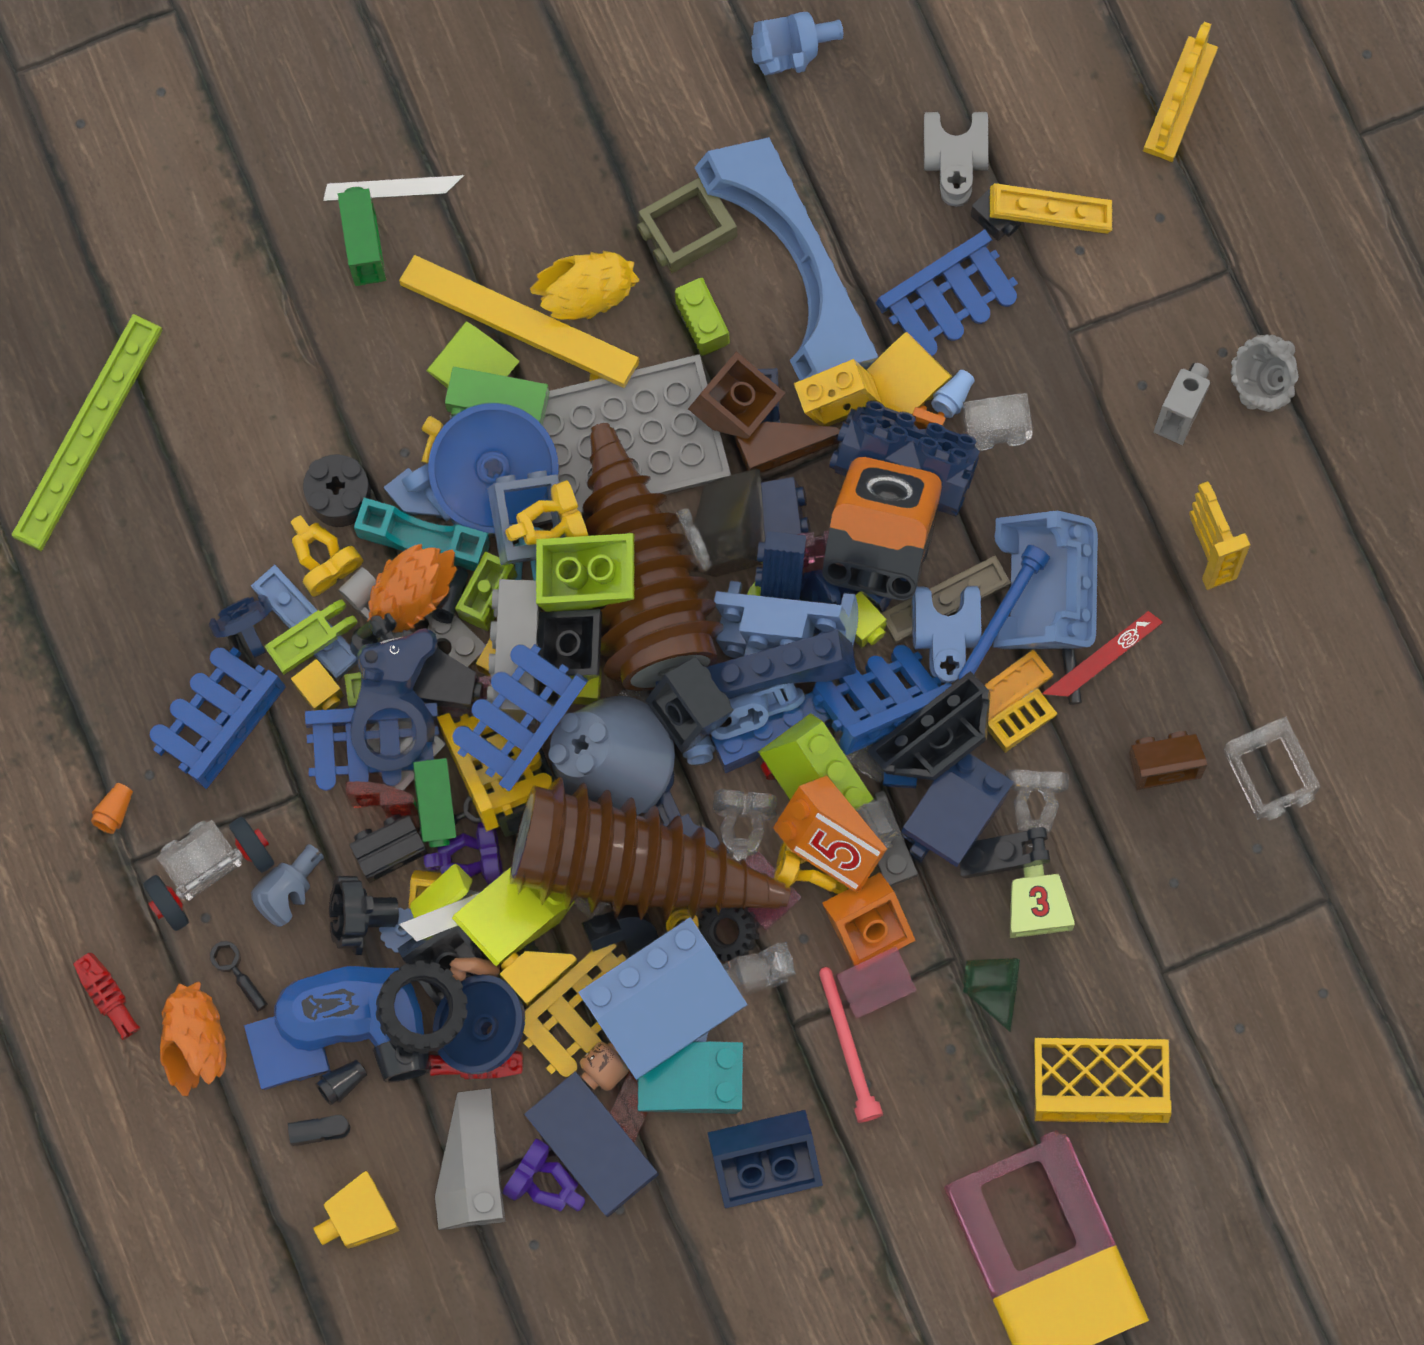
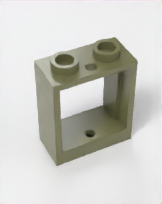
(724, 233)

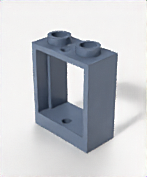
(508, 553)

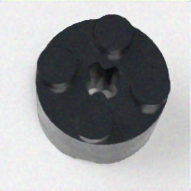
(324, 477)

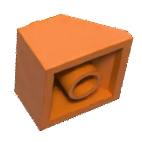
(869, 920)

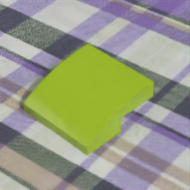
(472, 351)

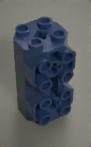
(894, 438)

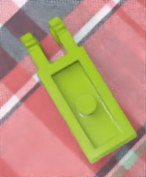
(308, 637)

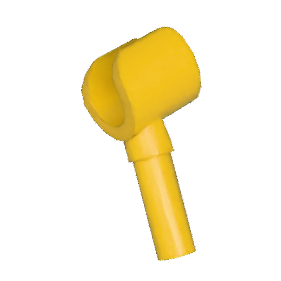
(431, 427)

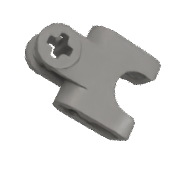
(956, 155)

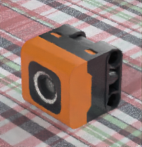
(881, 528)

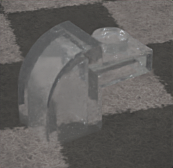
(761, 970)

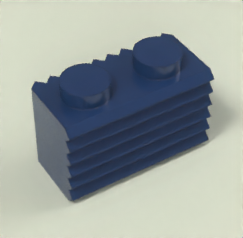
(782, 565)

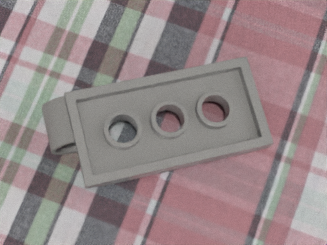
(464, 643)

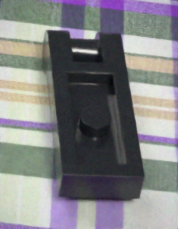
(1005, 853)

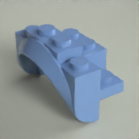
(768, 622)

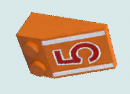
(830, 833)

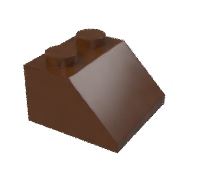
(736, 398)
(1167, 760)

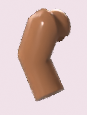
(477, 966)

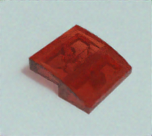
(389, 798)

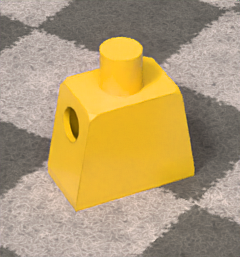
(356, 1214)

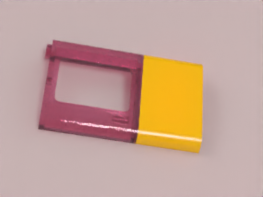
(1065, 1299)

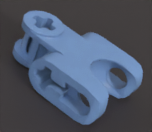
(945, 634)
(755, 707)

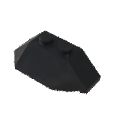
(937, 733)

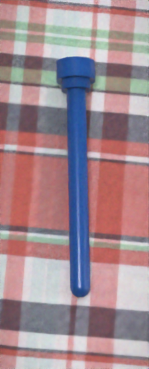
(1032, 561)

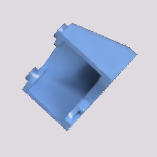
(1061, 600)

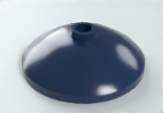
(489, 1003)

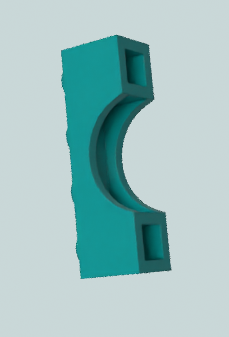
(398, 530)

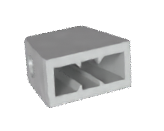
(1183, 403)

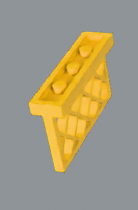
(1108, 1107)

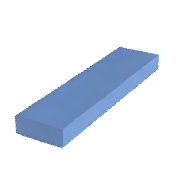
(292, 608)

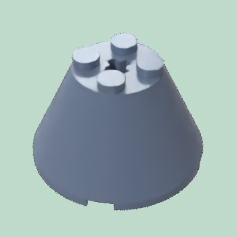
(614, 748)

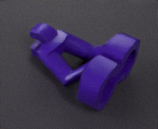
(486, 843)
(535, 1162)

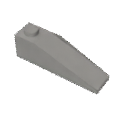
(470, 1169)

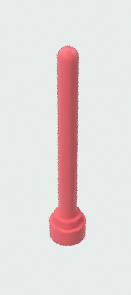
(866, 1106)

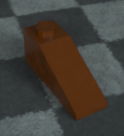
(781, 443)

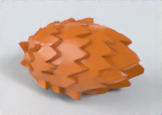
(412, 585)
(191, 1039)

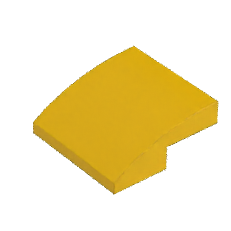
(907, 375)

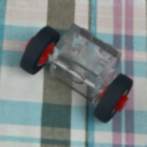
(200, 862)

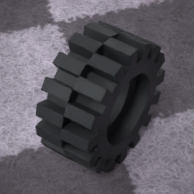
(745, 938)

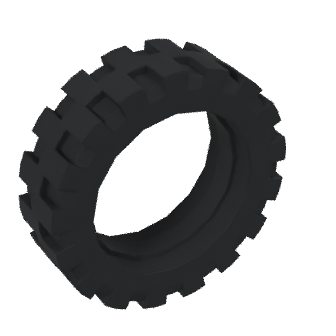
(441, 979)

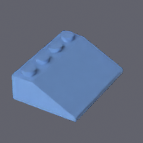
(663, 998)

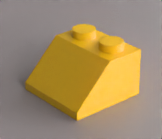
(535, 973)

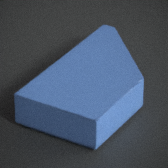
(410, 502)

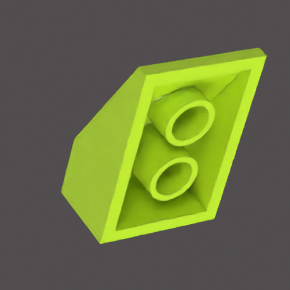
(584, 571)

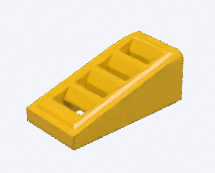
(1000, 735)

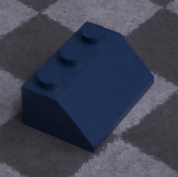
(765, 1158)

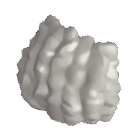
(1265, 372)

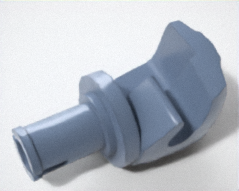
(272, 891)

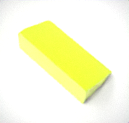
(444, 891)

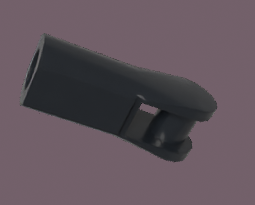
(446, 609)
(318, 1130)

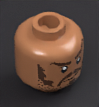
(603, 1067)

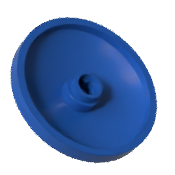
(483, 446)

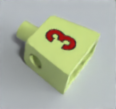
(1039, 904)

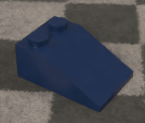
(958, 808)

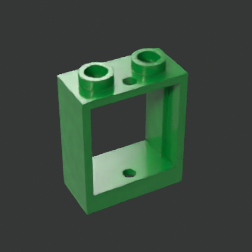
(361, 236)
(434, 801)

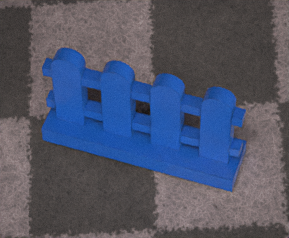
(961, 285)
(877, 716)
(231, 727)
(508, 727)
(388, 733)

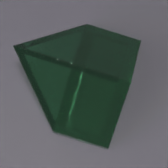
(993, 986)

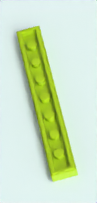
(87, 432)

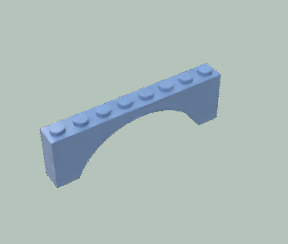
(758, 182)

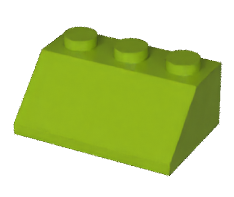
(809, 753)

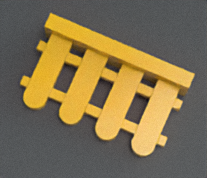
(1181, 95)
(1223, 551)
(478, 781)
(565, 1015)

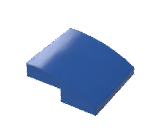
(278, 1060)

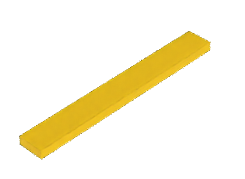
(519, 321)

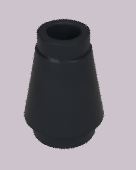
(340, 1082)

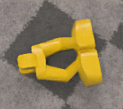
(561, 501)
(339, 565)
(789, 871)

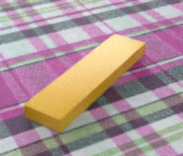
(1050, 208)

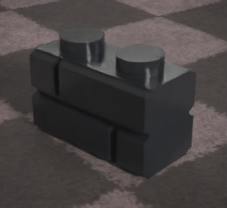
(387, 847)

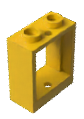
(829, 391)

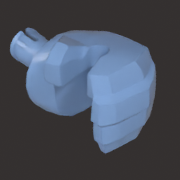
(790, 41)

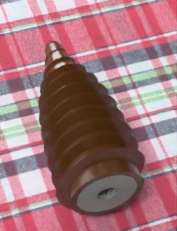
(666, 617)
(628, 859)

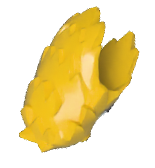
(584, 284)

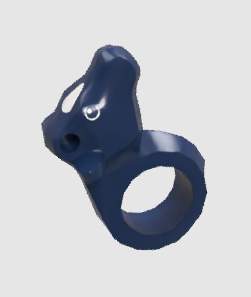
(387, 682)

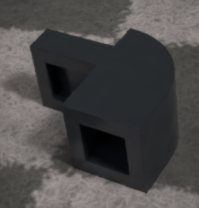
(627, 927)

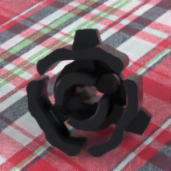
(357, 913)

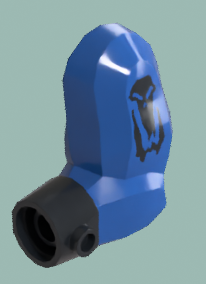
(343, 1009)

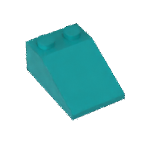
(695, 1080)

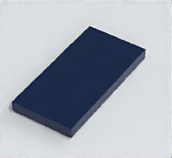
(591, 1144)

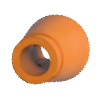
(112, 809)

